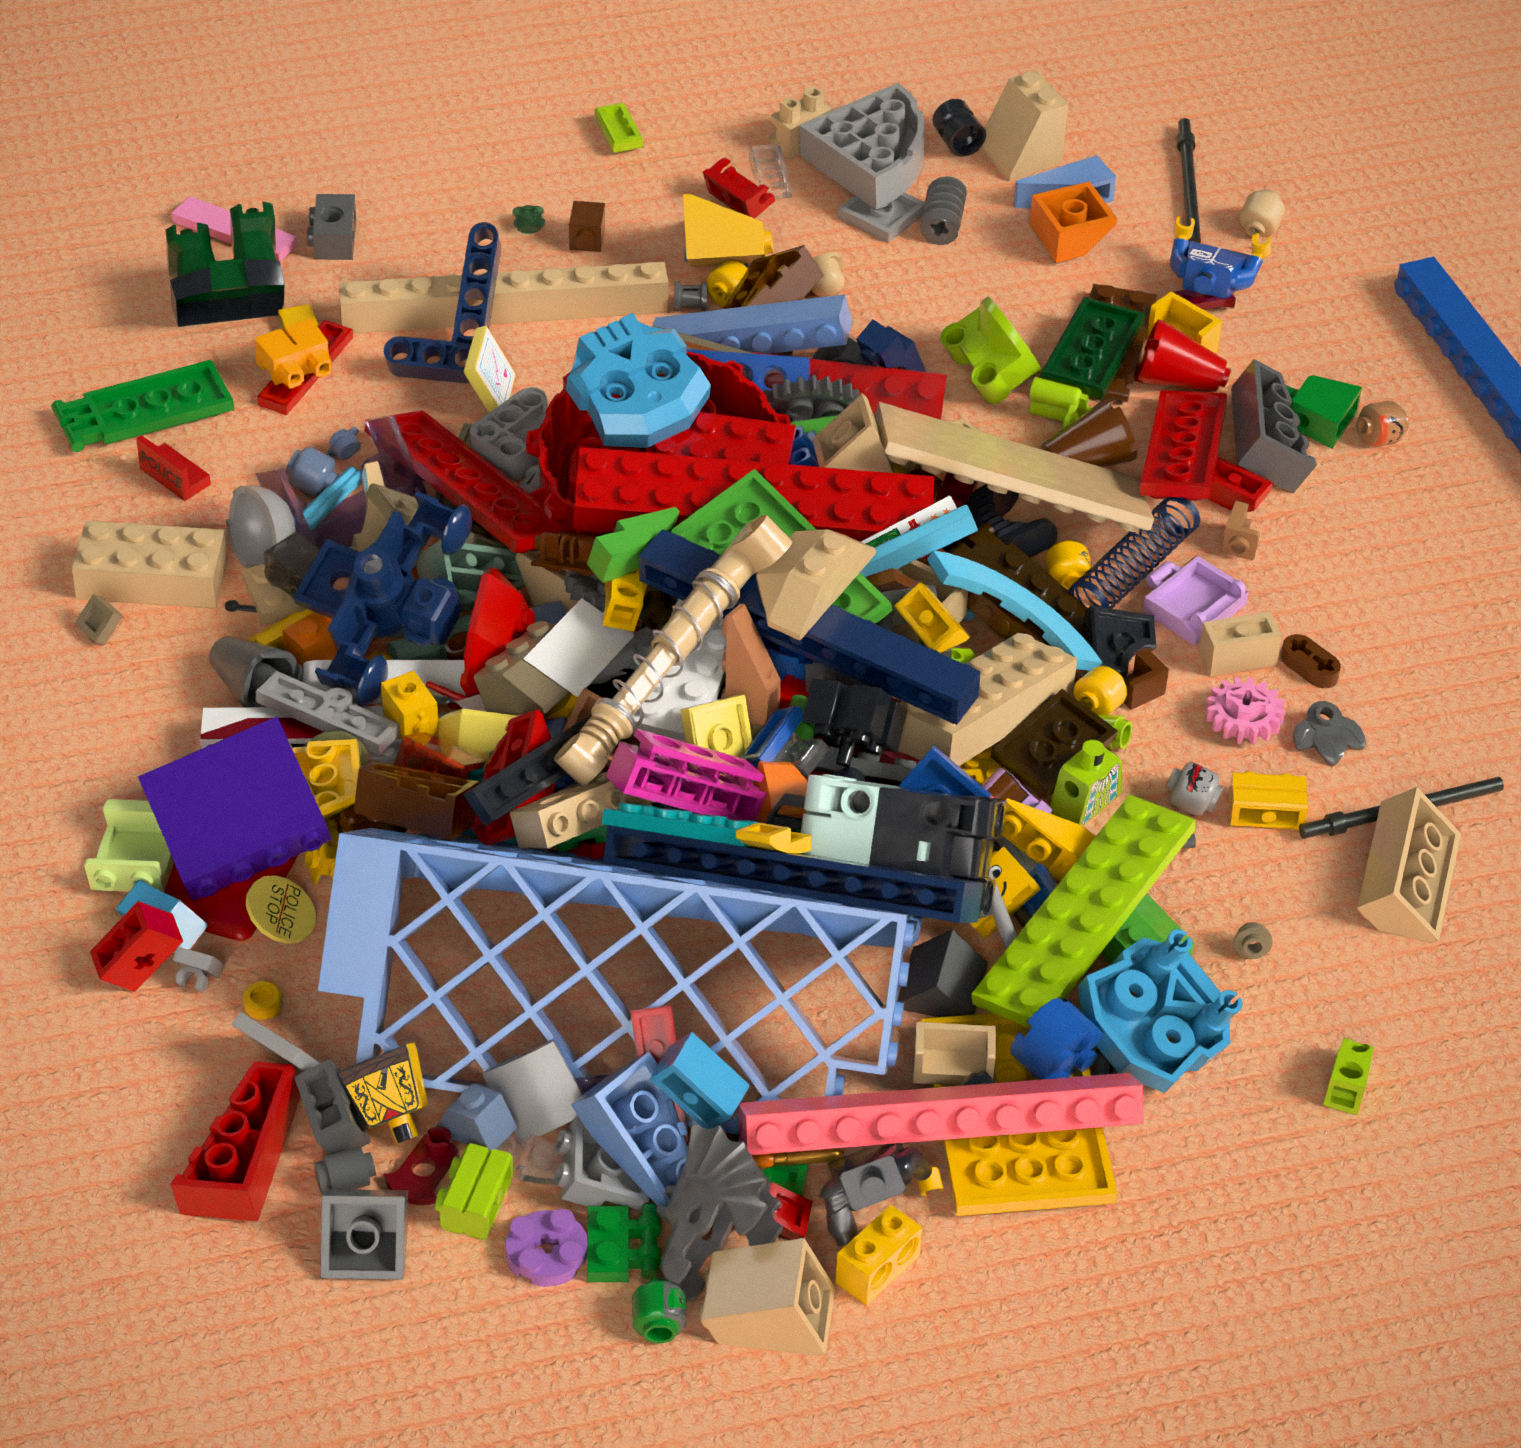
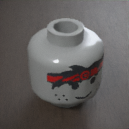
(1194, 789)

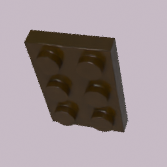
(1049, 740)

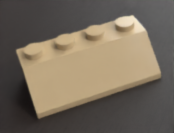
(1409, 868)

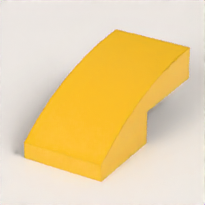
(774, 838)

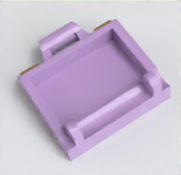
(1192, 597)

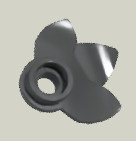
(1328, 736)

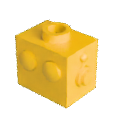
(410, 704)

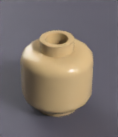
(1262, 212)

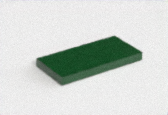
(1093, 346)

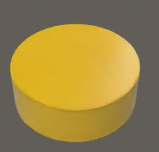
(262, 1000)

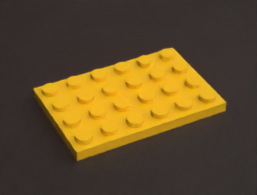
(1024, 1168)

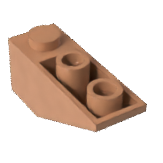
(749, 667)

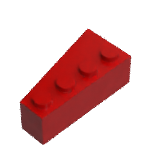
(240, 1155)

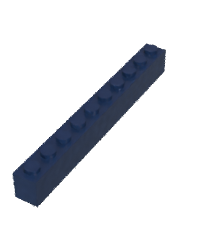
(836, 640)
(796, 874)

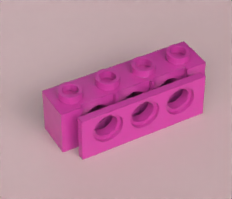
(687, 777)

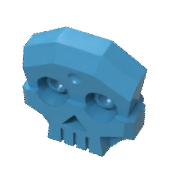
(626, 363)
(1171, 1001)

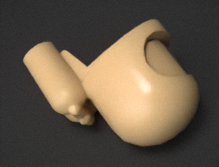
(833, 279)

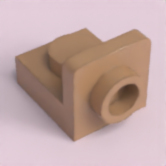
(1238, 537)

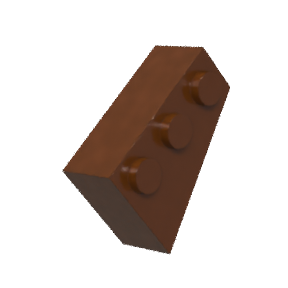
(776, 279)
(414, 799)

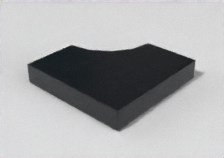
(1119, 635)

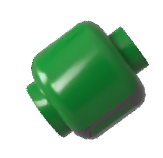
(659, 1310)

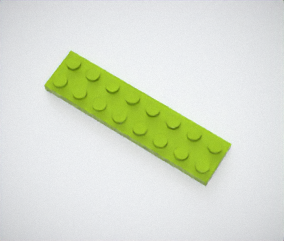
(1084, 910)

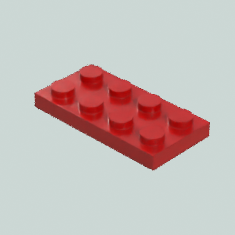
(732, 439)

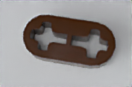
(1310, 661)

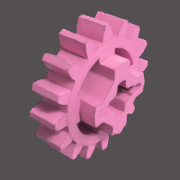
(1245, 710)

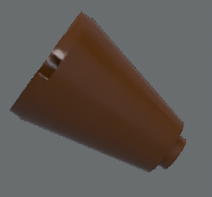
(1096, 437)

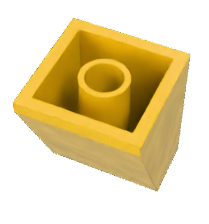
(721, 234)

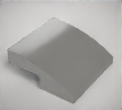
(536, 1089)

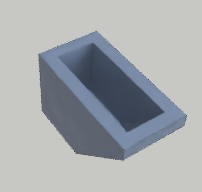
(479, 1118)

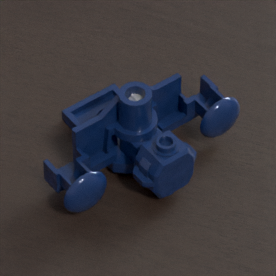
(384, 594)

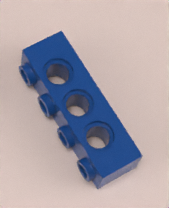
(762, 365)

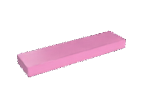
(218, 221)

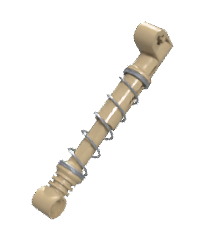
(715, 590)

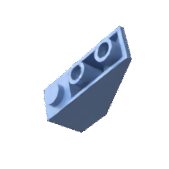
(1078, 172)

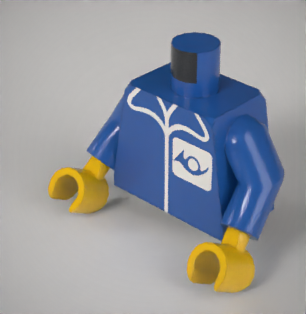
(1214, 269)

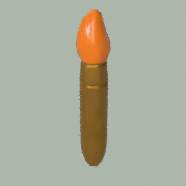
(797, 1158)

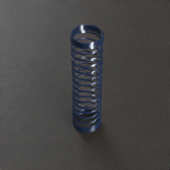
(1160, 510)

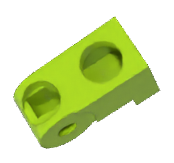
(1349, 1077)

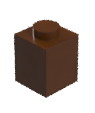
(587, 226)

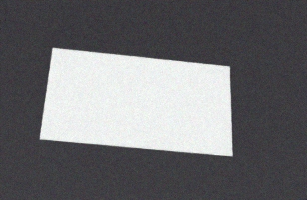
(578, 648)

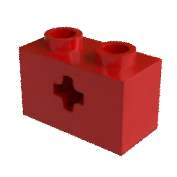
(136, 946)

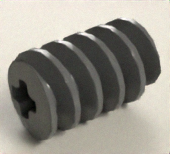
(943, 210)

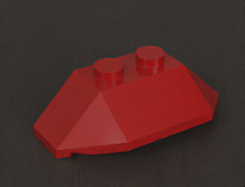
(496, 620)
(522, 736)

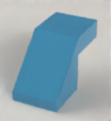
(187, 921)

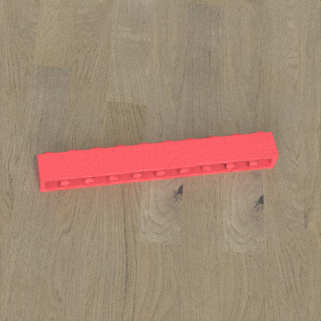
(940, 1113)

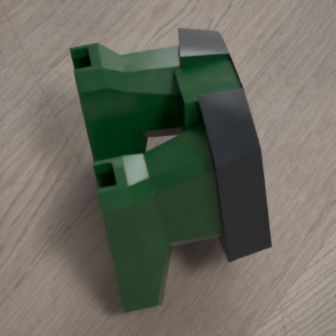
(226, 289)

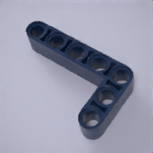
(466, 318)

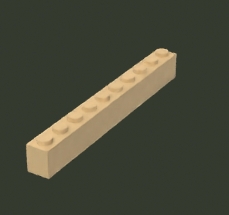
(517, 297)

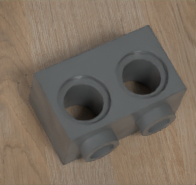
(330, 1109)

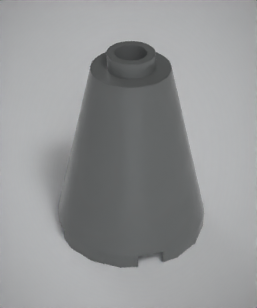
(249, 665)

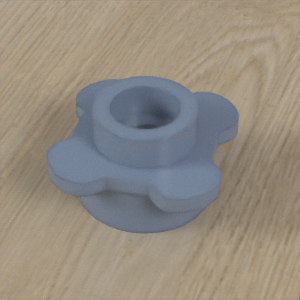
(344, 443)

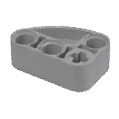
(503, 432)

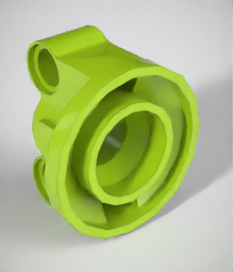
(993, 349)

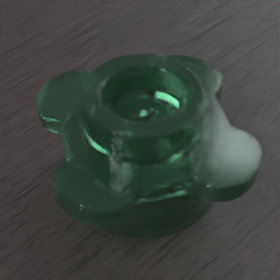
(528, 218)

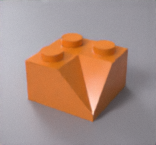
(1070, 220)

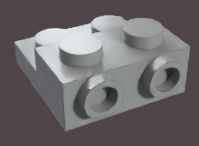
(590, 1173)

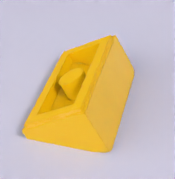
(930, 619)

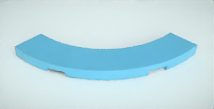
(976, 578)

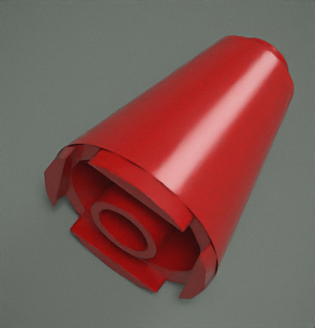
(1180, 361)

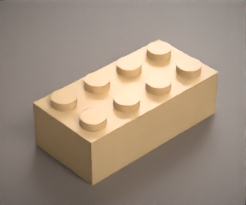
(150, 564)

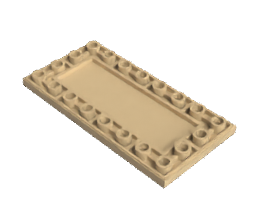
(1012, 467)

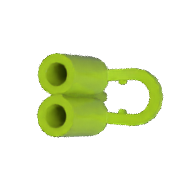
(1057, 401)

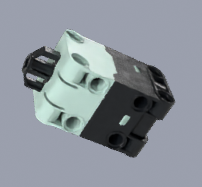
(899, 828)

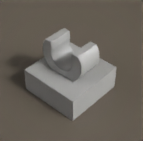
(196, 963)

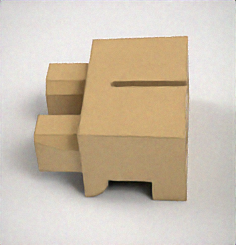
(794, 113)

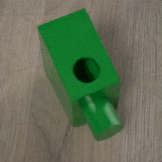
(1324, 408)

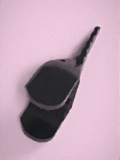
(991, 506)

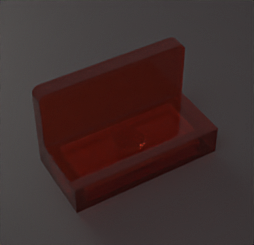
(435, 755)

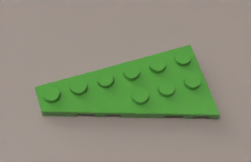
(750, 498)

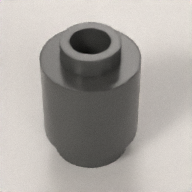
(345, 1170)

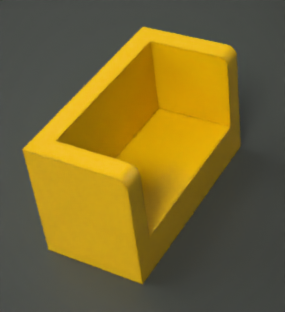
(1188, 319)

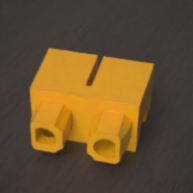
(293, 353)

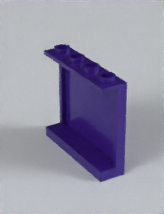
(234, 809)

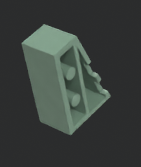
(467, 567)

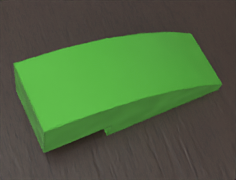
(619, 552)

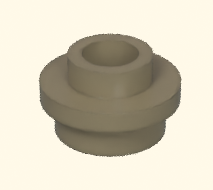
(1249, 933)

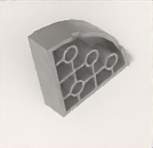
(869, 145)

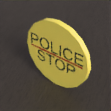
(280, 909)

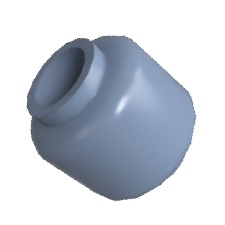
(311, 471)

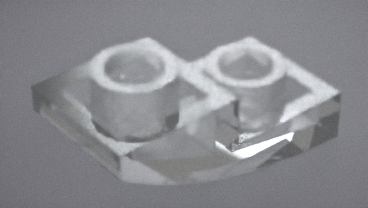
(532, 1160)

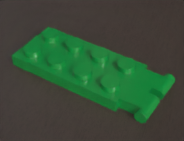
(144, 405)

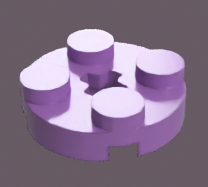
(543, 1227)

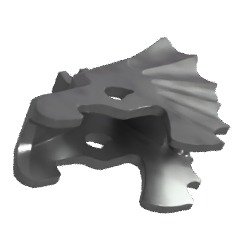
(719, 1188)

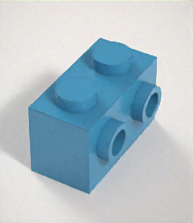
(699, 1077)

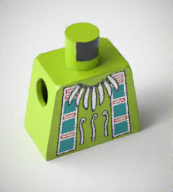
(1087, 783)

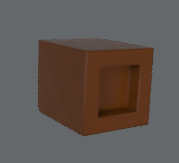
(1146, 681)

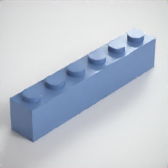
(770, 326)

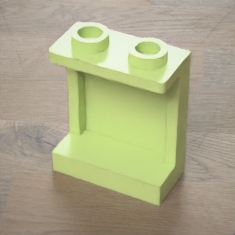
(130, 849)

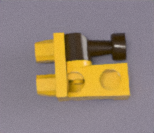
(625, 602)

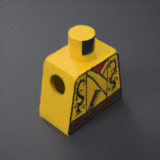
(388, 1090)

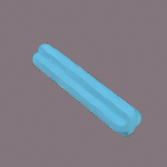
(332, 496)

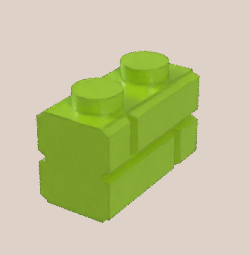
(475, 1191)

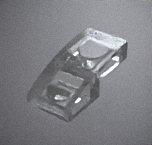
(802, 753)

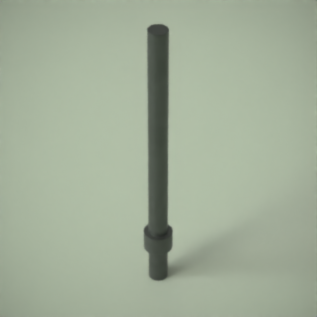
(1186, 146)
(1337, 822)

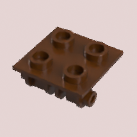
(564, 552)

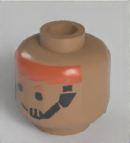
(1382, 423)

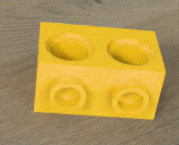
(878, 1254)

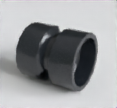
(959, 127)

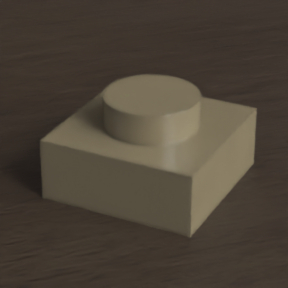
(98, 619)

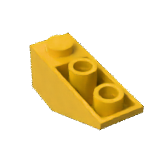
(1045, 837)

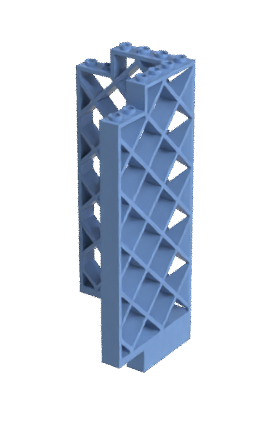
(365, 935)

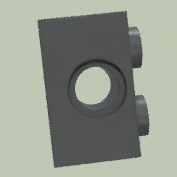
(333, 226)

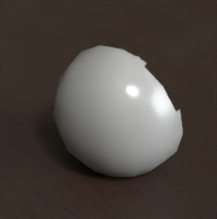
(257, 523)

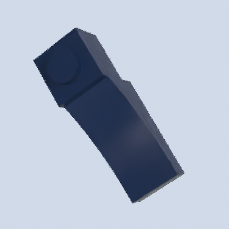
(888, 348)

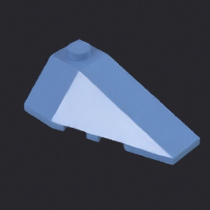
(637, 1126)

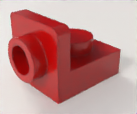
(793, 1212)

